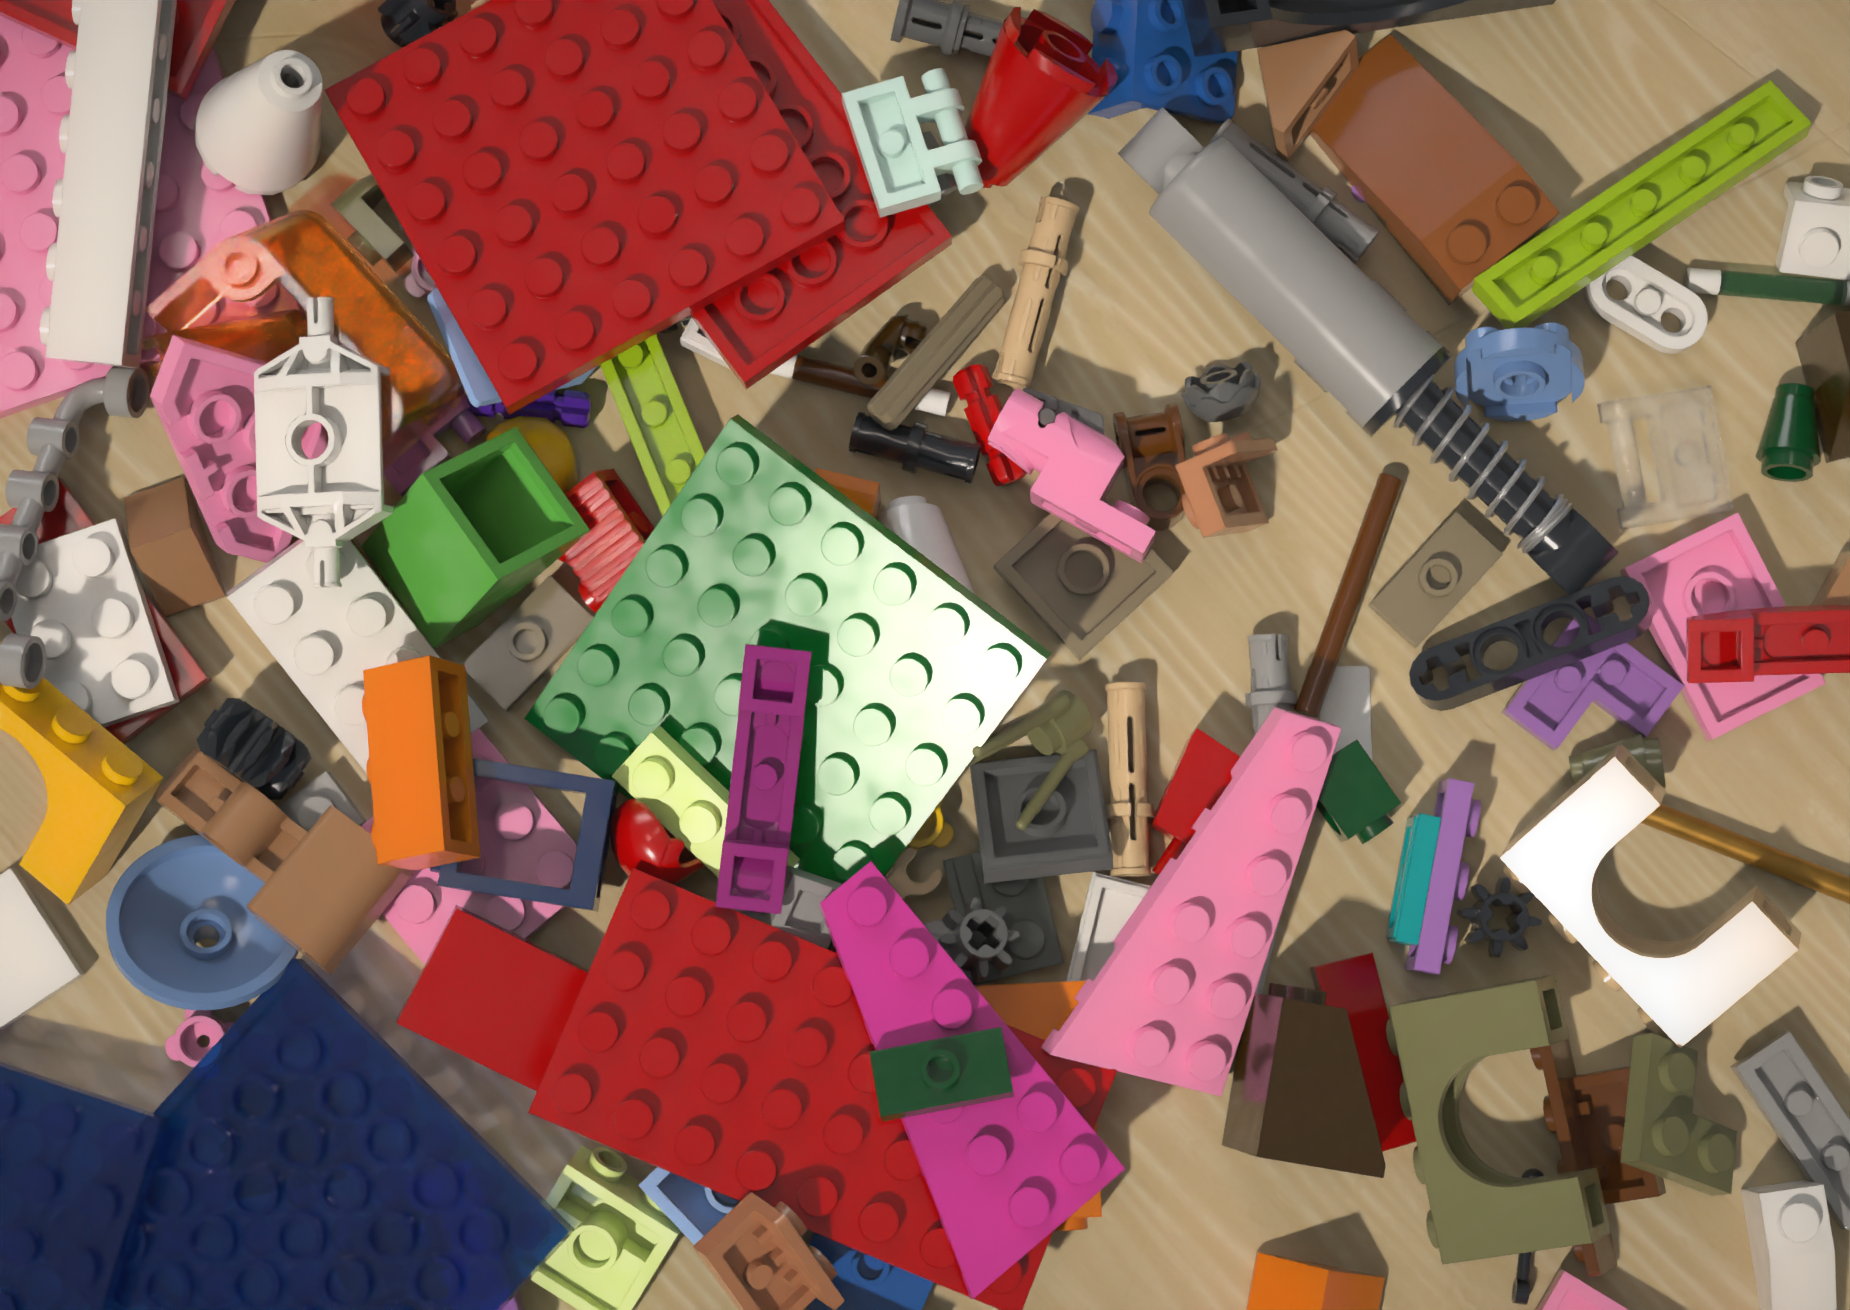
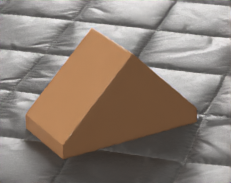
(1302, 82)
(172, 547)

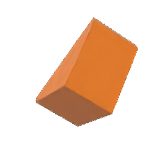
(1306, 1285)

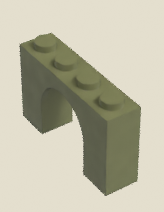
(1471, 1205)

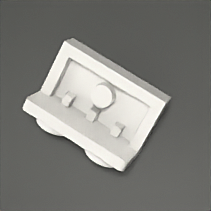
(1816, 229)

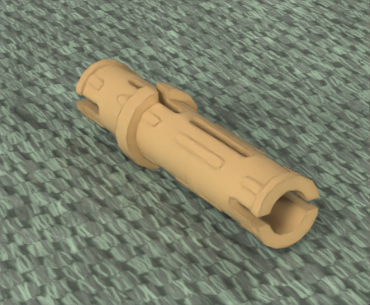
(1042, 268)
(1128, 779)

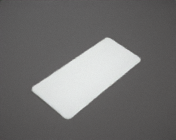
(1349, 706)

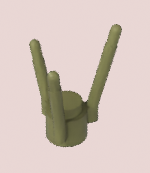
(1051, 728)

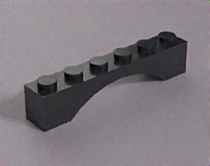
(1251, 24)

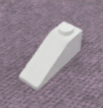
(1791, 1246)

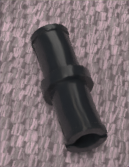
(916, 448)

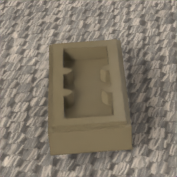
(1435, 579)
(528, 643)

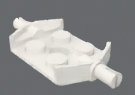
(343, 488)

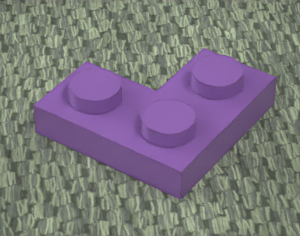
(1615, 680)

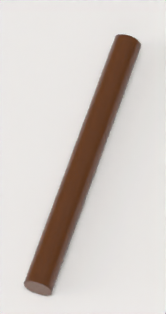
(1348, 595)

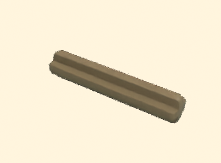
(936, 353)

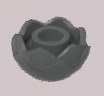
(1222, 392)

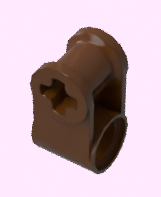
(1151, 451)

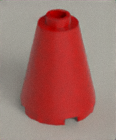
(1033, 93)

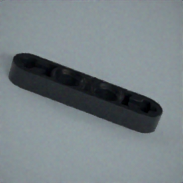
(1527, 633)

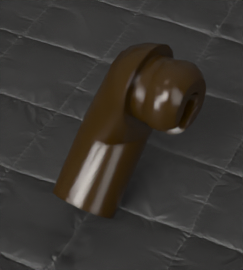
(880, 351)

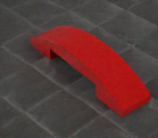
(1767, 642)

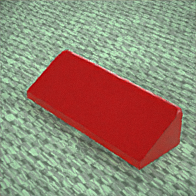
(1357, 987)

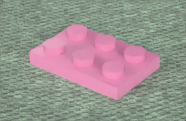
(1710, 575)

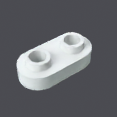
(1646, 299)

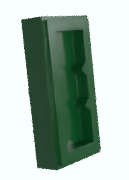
(941, 1074)

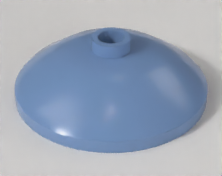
(172, 902)

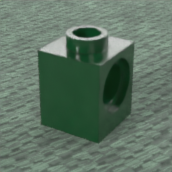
(1356, 796)

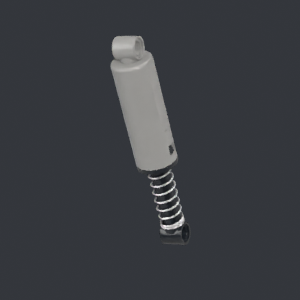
(1347, 333)

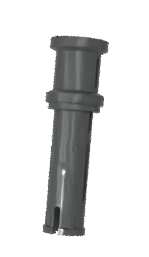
(950, 32)

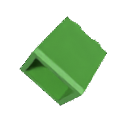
(473, 535)

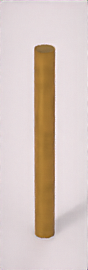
(1750, 852)

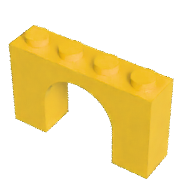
(91, 786)

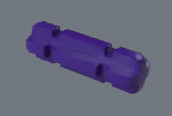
(572, 408)

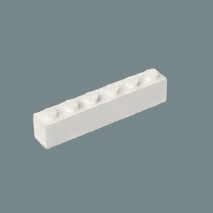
(108, 181)

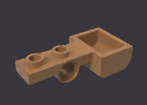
(317, 884)

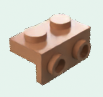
(1219, 486)
(764, 1261)

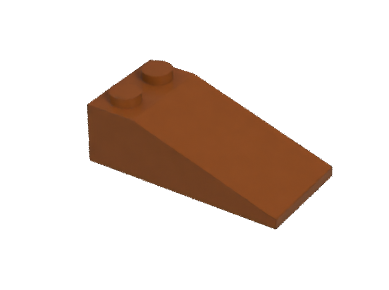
(1430, 170)

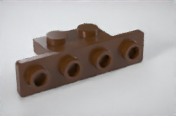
(1589, 1124)

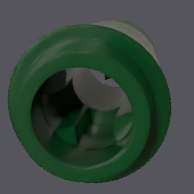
(1790, 435)

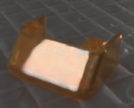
(368, 317)

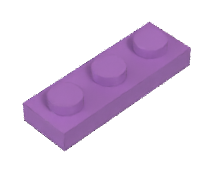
(1448, 876)

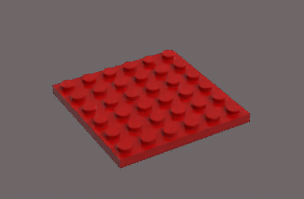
(582, 175)

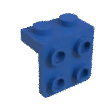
(1157, 62)

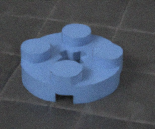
(1519, 371)

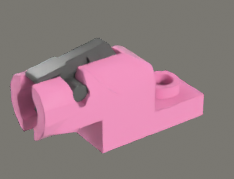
(1074, 467)

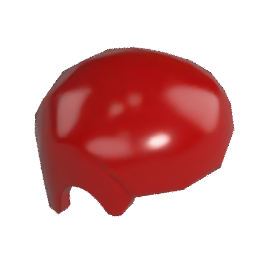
(648, 846)

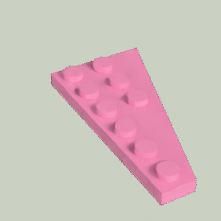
(1200, 937)

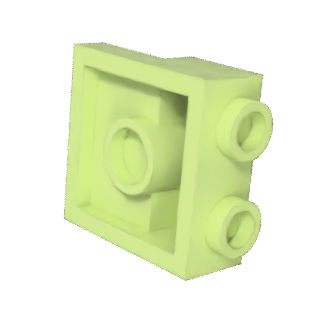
(616, 1234)

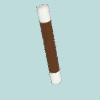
(844, 380)

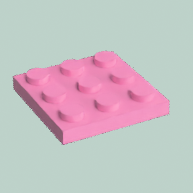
(517, 843)

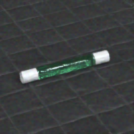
(1768, 286)

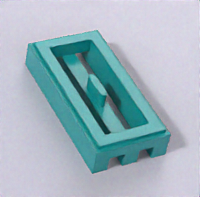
(1413, 879)

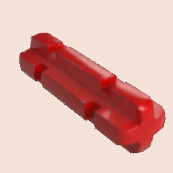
(983, 409)

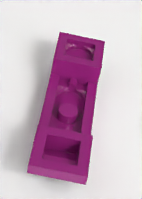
(763, 778)

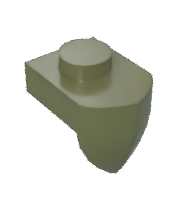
(371, 234)

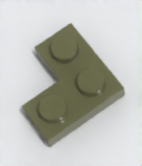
(1660, 1125)

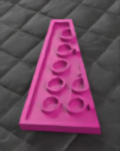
(996, 1167)

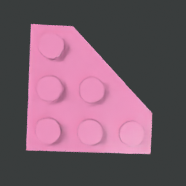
(210, 421)

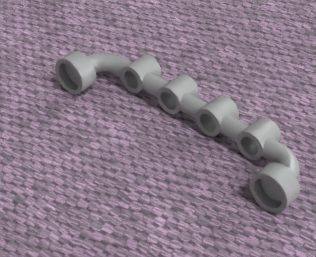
(37, 491)

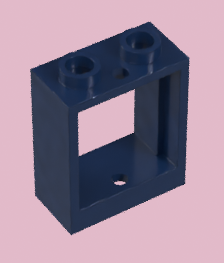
(591, 846)

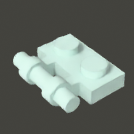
(893, 146)

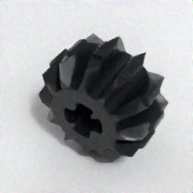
(254, 748)

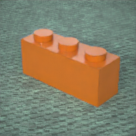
(420, 763)

